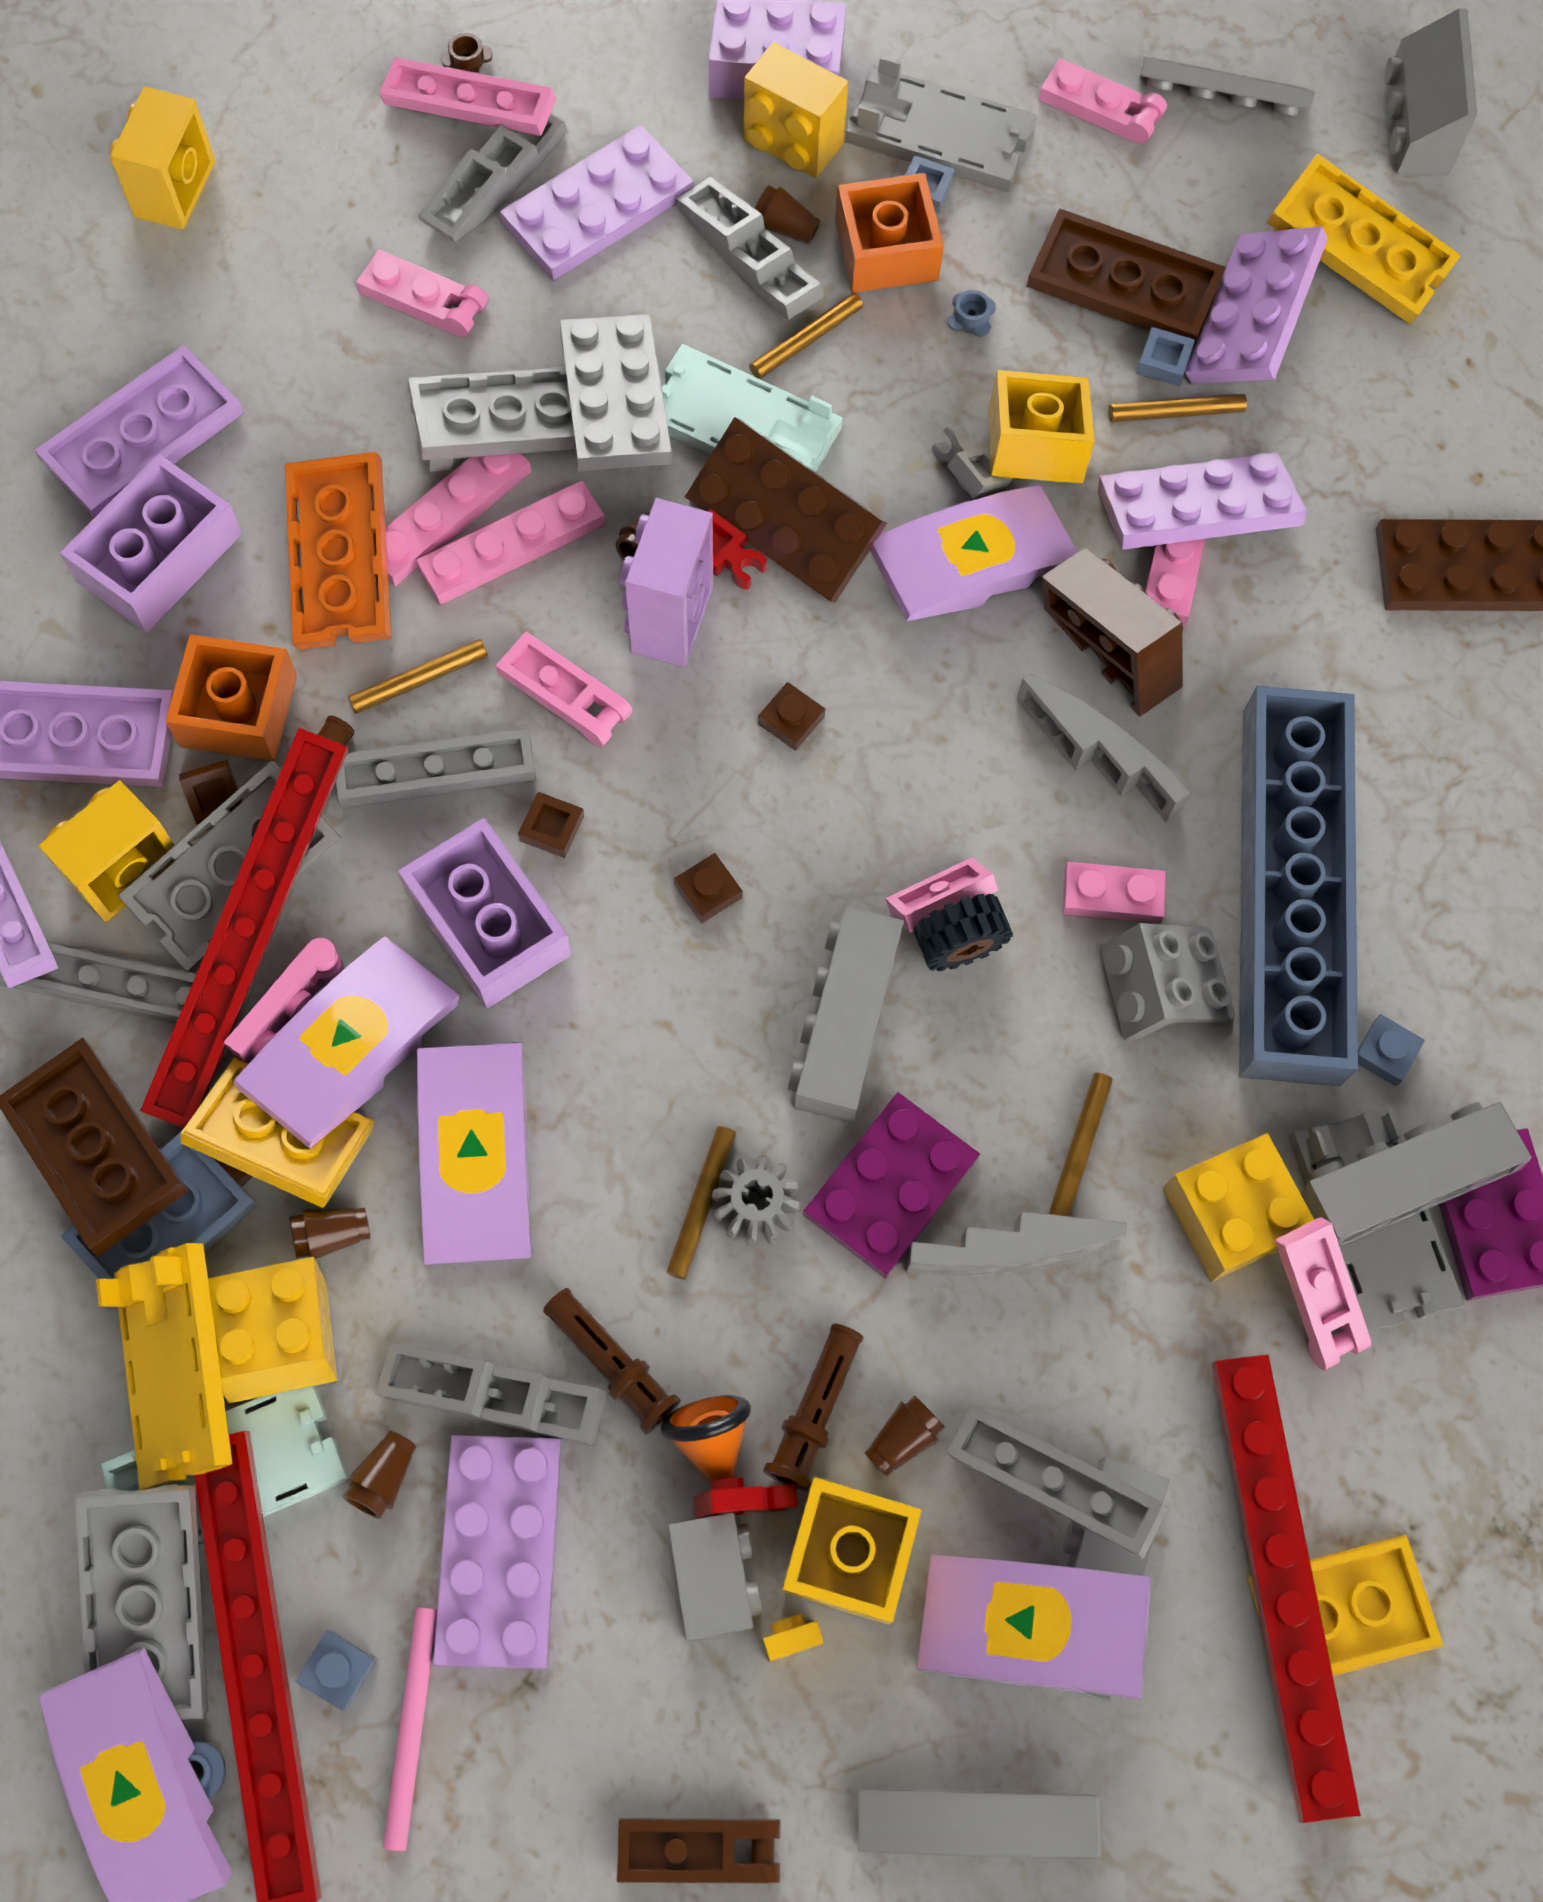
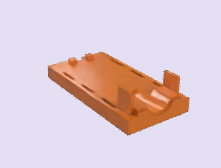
(340, 550)

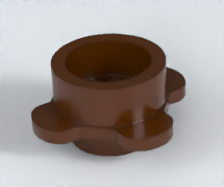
(466, 53)

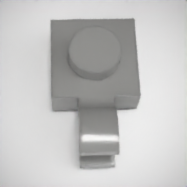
(969, 464)

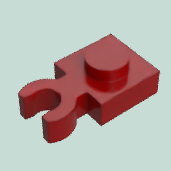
(729, 552)
(731, 1496)

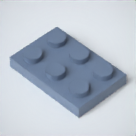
(199, 1216)

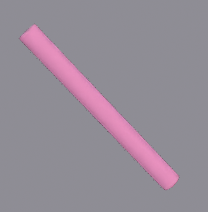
(410, 1730)

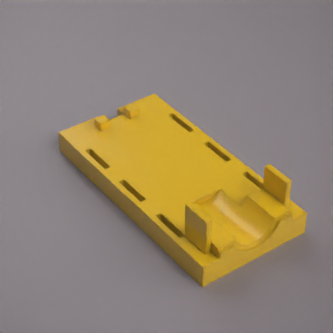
(1367, 239)
(170, 1365)

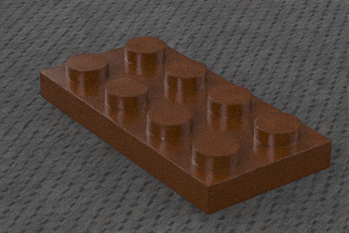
(1125, 276)
(786, 509)
(1461, 564)
(91, 1147)

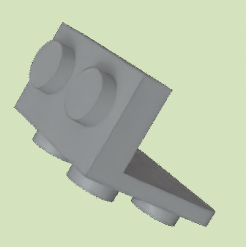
(1165, 977)

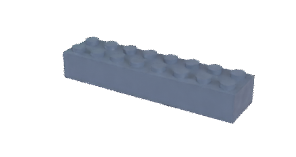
(1298, 888)

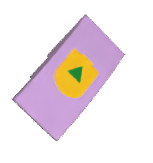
(971, 552)
(346, 1042)
(473, 1153)
(1036, 1625)
(133, 1784)

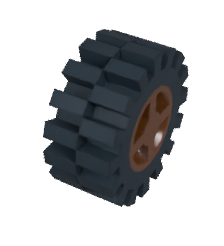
(963, 932)

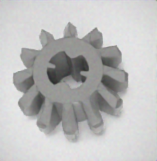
(765, 1185)

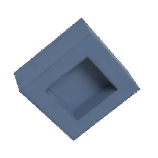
(938, 178)
(1165, 356)
(1389, 1050)
(336, 1670)

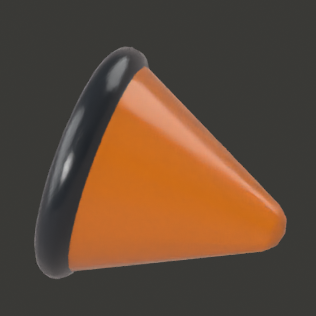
(709, 1433)

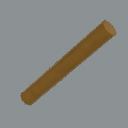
(806, 335)
(1177, 408)
(418, 676)
(1081, 1145)
(701, 1203)

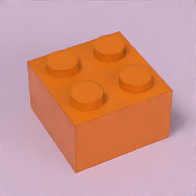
(888, 232)
(231, 697)

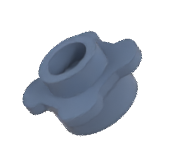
(973, 303)

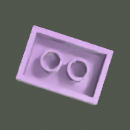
(749, 27)
(152, 542)
(668, 581)
(485, 912)

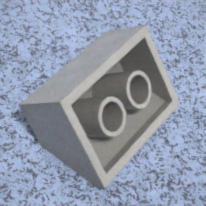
(1432, 95)

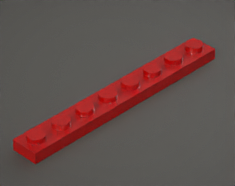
(244, 928)
(1285, 1591)
(256, 1680)

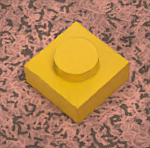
(791, 1636)

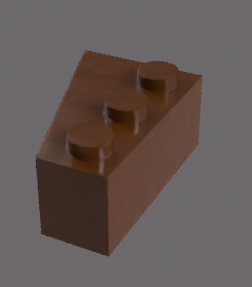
(1120, 624)

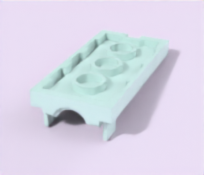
(708, 394)
(284, 1446)

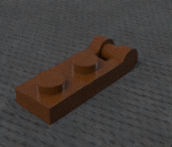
(696, 1850)

